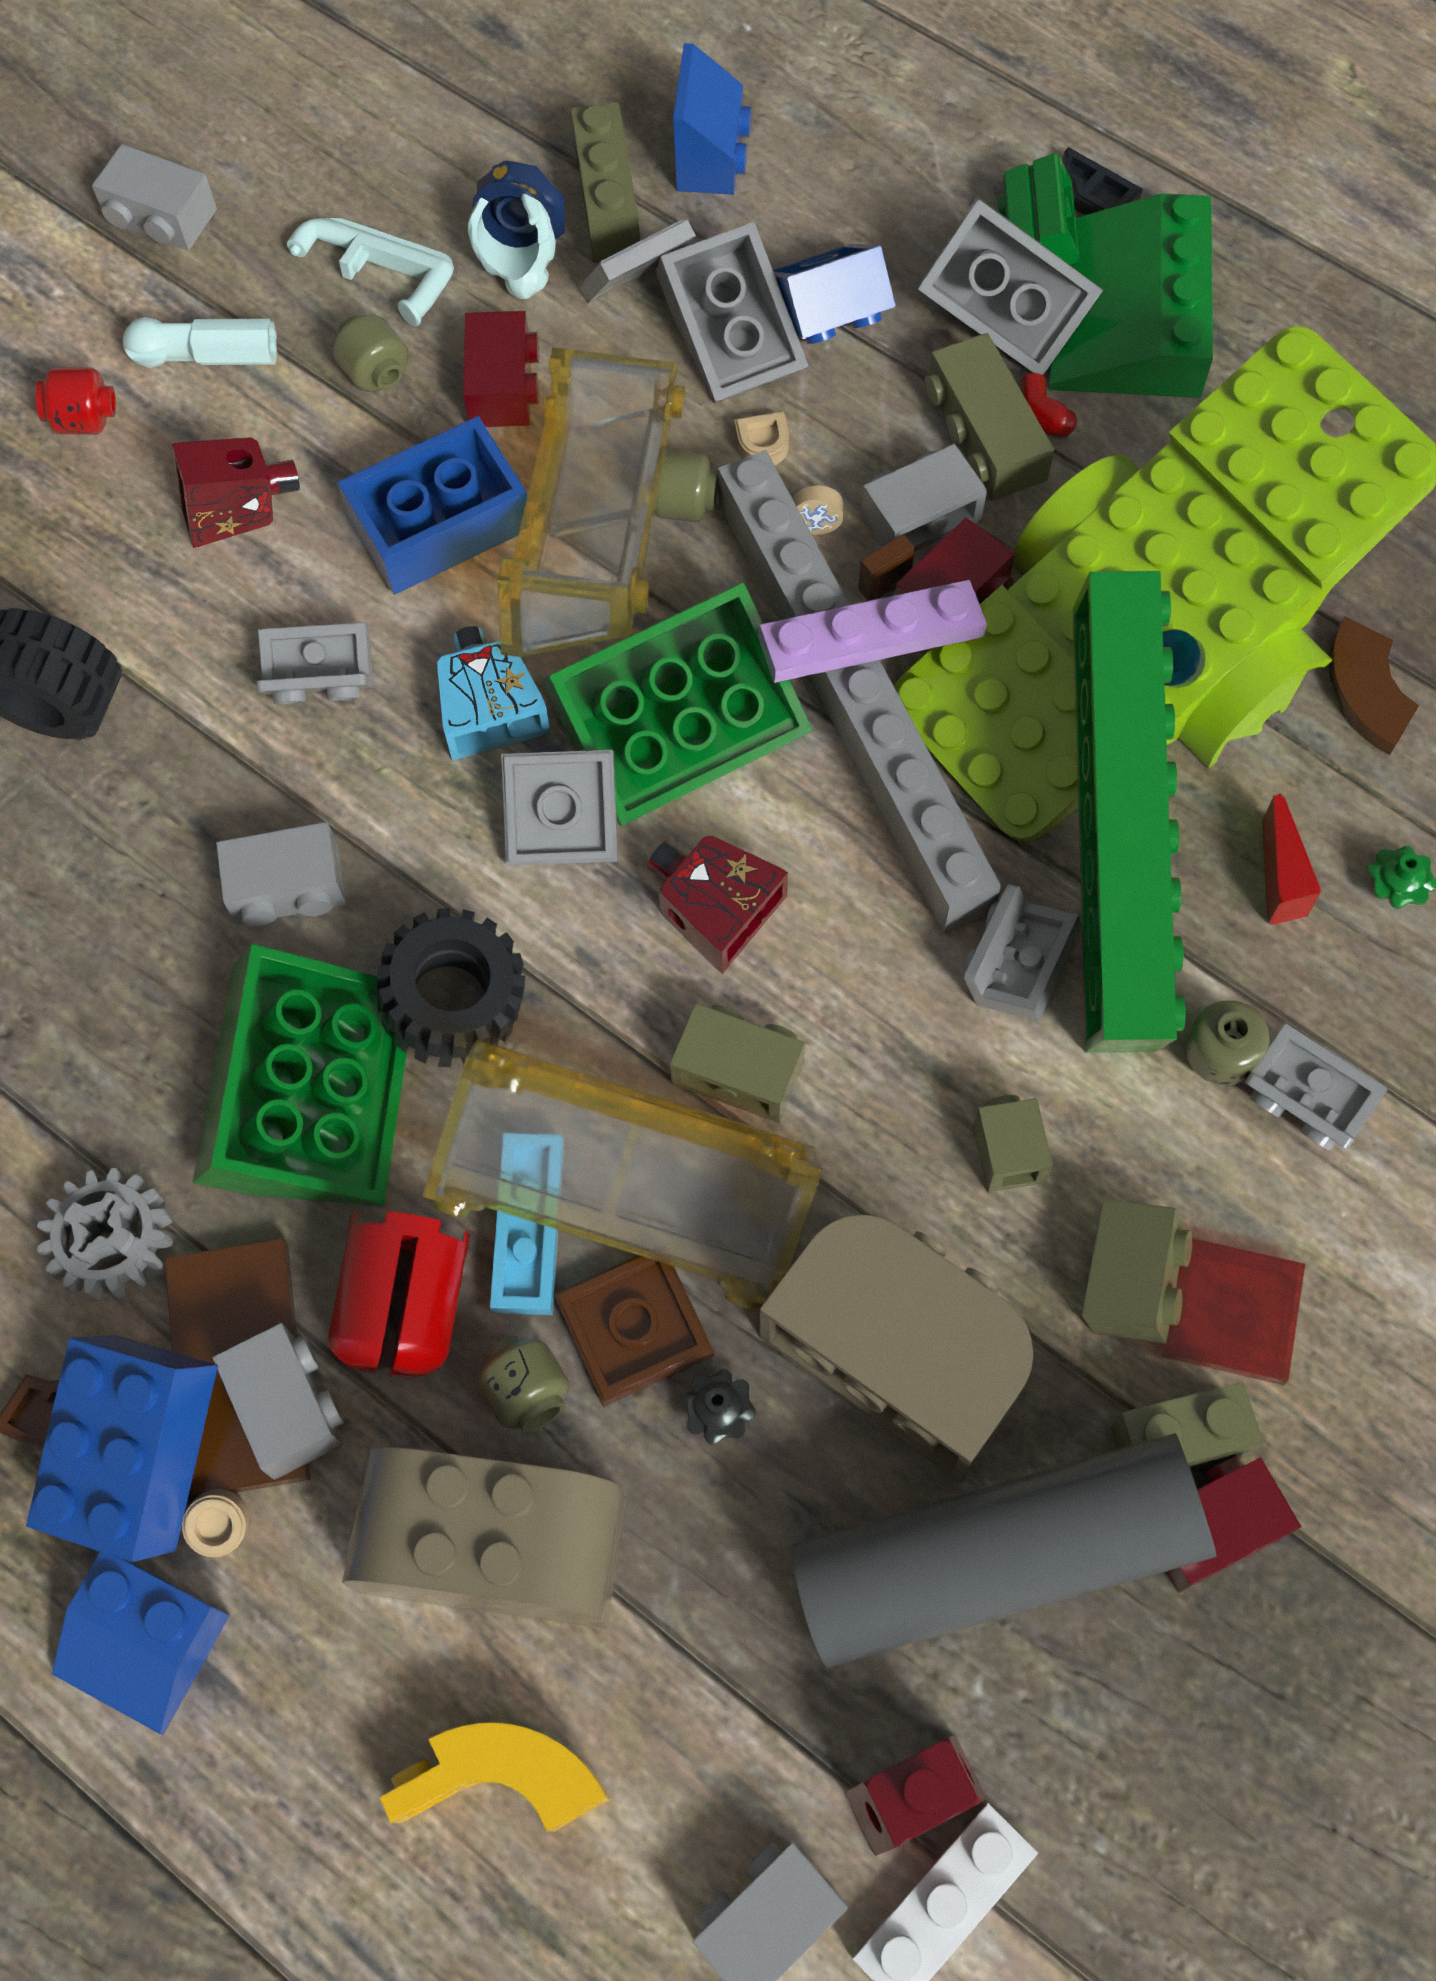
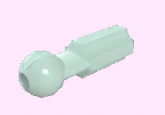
(203, 341)

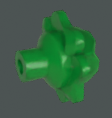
(1402, 877)

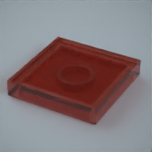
(1237, 1312)

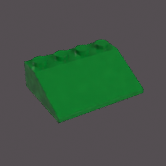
(1156, 305)
(679, 703)
(301, 1084)

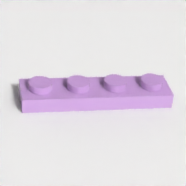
(871, 630)

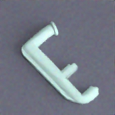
(384, 250)

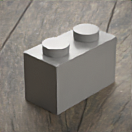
(154, 197)
(923, 498)
(281, 874)
(279, 1400)
(769, 1920)

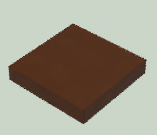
(633, 1326)

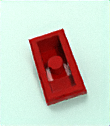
(1288, 871)

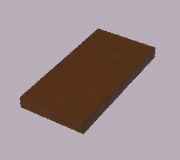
(213, 1306)

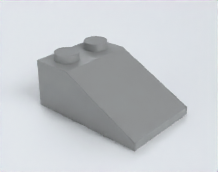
(1009, 287)
(731, 312)

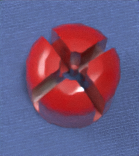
(367, 1288)

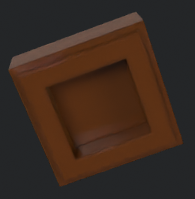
(885, 568)

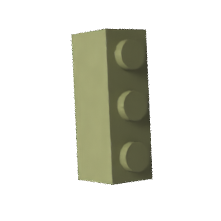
(605, 179)
(989, 416)

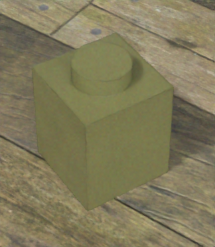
(1012, 1143)

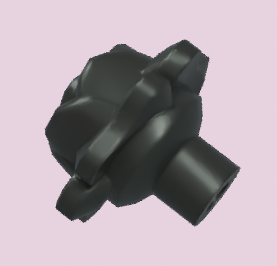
(718, 1407)

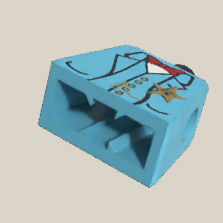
(487, 697)

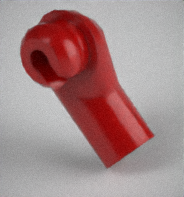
(1050, 413)

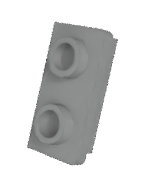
(314, 661)
(1020, 955)
(1315, 1087)

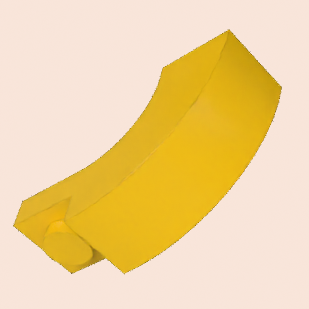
(507, 1754)

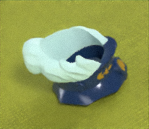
(516, 225)

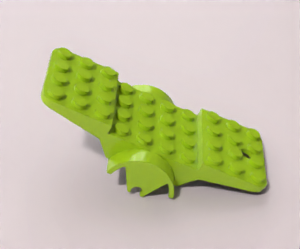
(1250, 533)

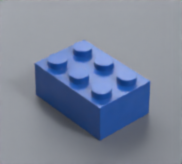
(435, 504)
(121, 1446)

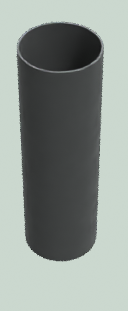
(1001, 1550)

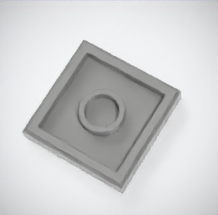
(635, 260)
(559, 807)

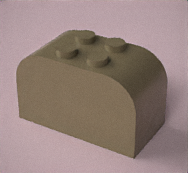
(903, 1336)
(486, 1536)

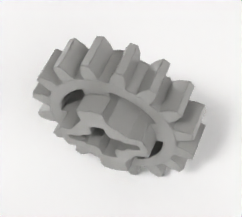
(108, 1207)

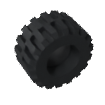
(53, 675)
(454, 944)

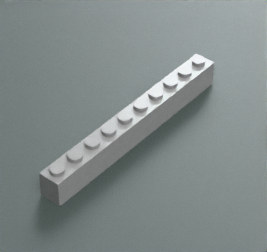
(861, 702)

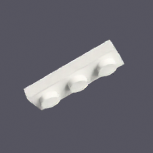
(947, 1901)

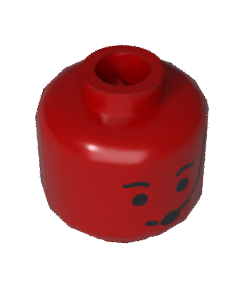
(75, 400)

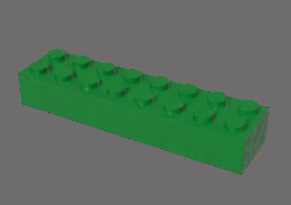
(1126, 813)

